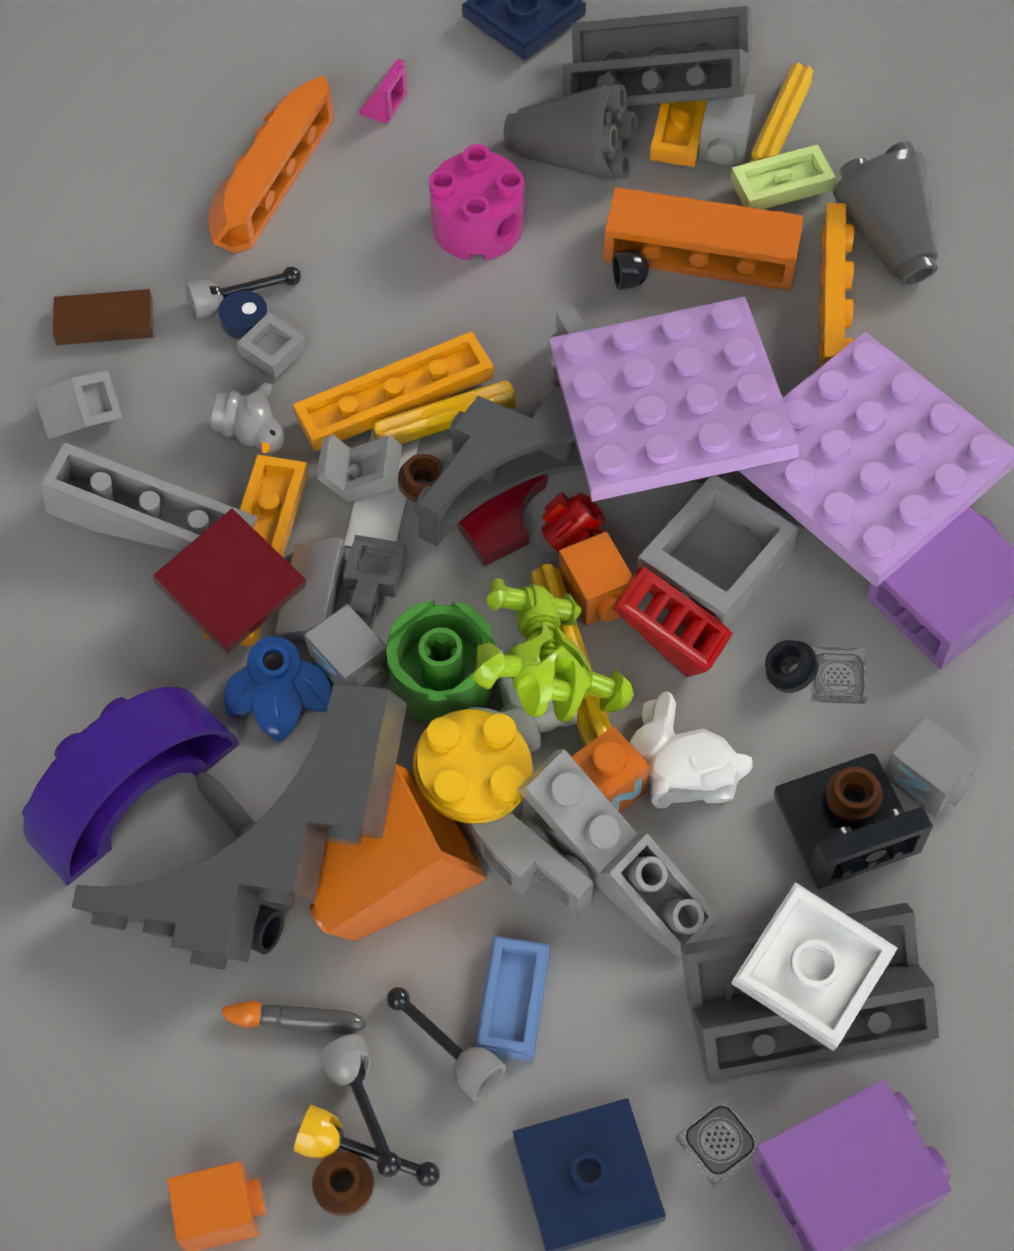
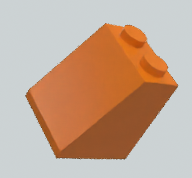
(393, 877)

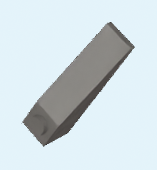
(127, 501)

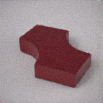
(498, 525)

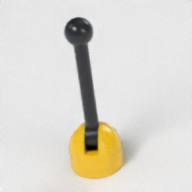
(323, 1135)

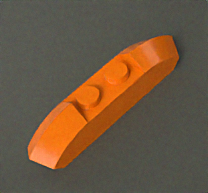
(270, 166)

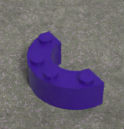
(111, 766)

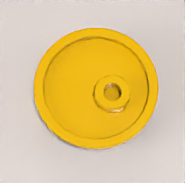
(472, 765)

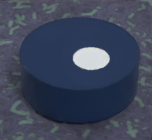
(241, 312)

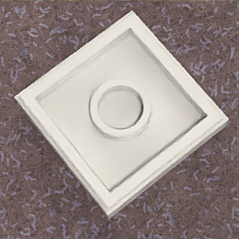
(814, 966)

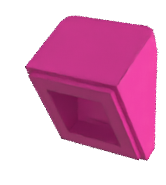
(386, 94)

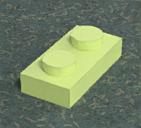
(783, 178)

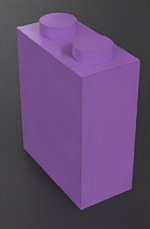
(951, 588)
(852, 1171)

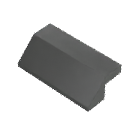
(664, 56)
(747, 1038)

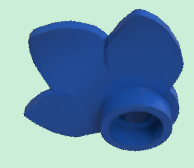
(277, 694)

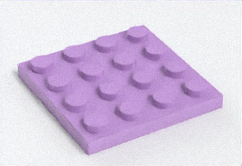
(672, 399)
(880, 459)

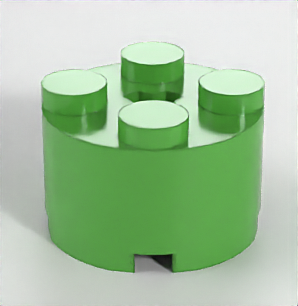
(434, 657)

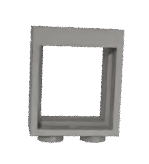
(742, 511)

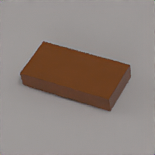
(103, 317)

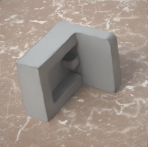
(361, 469)

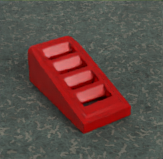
(698, 623)

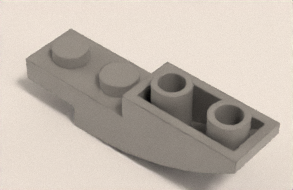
(522, 856)
(620, 861)

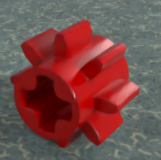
(571, 520)

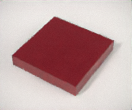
(229, 580)

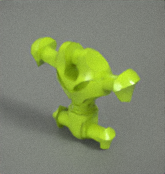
(548, 662)

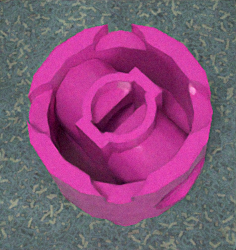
(477, 204)

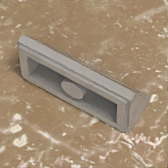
(322, 567)

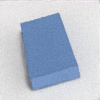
(513, 998)

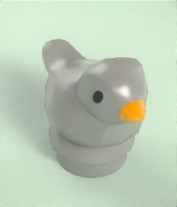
(248, 419)

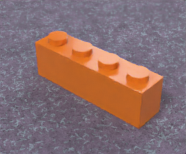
(705, 237)

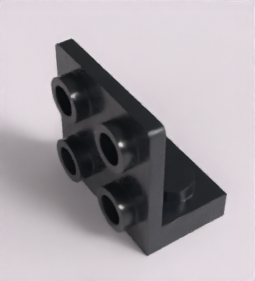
(845, 849)

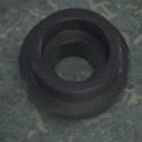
(783, 657)

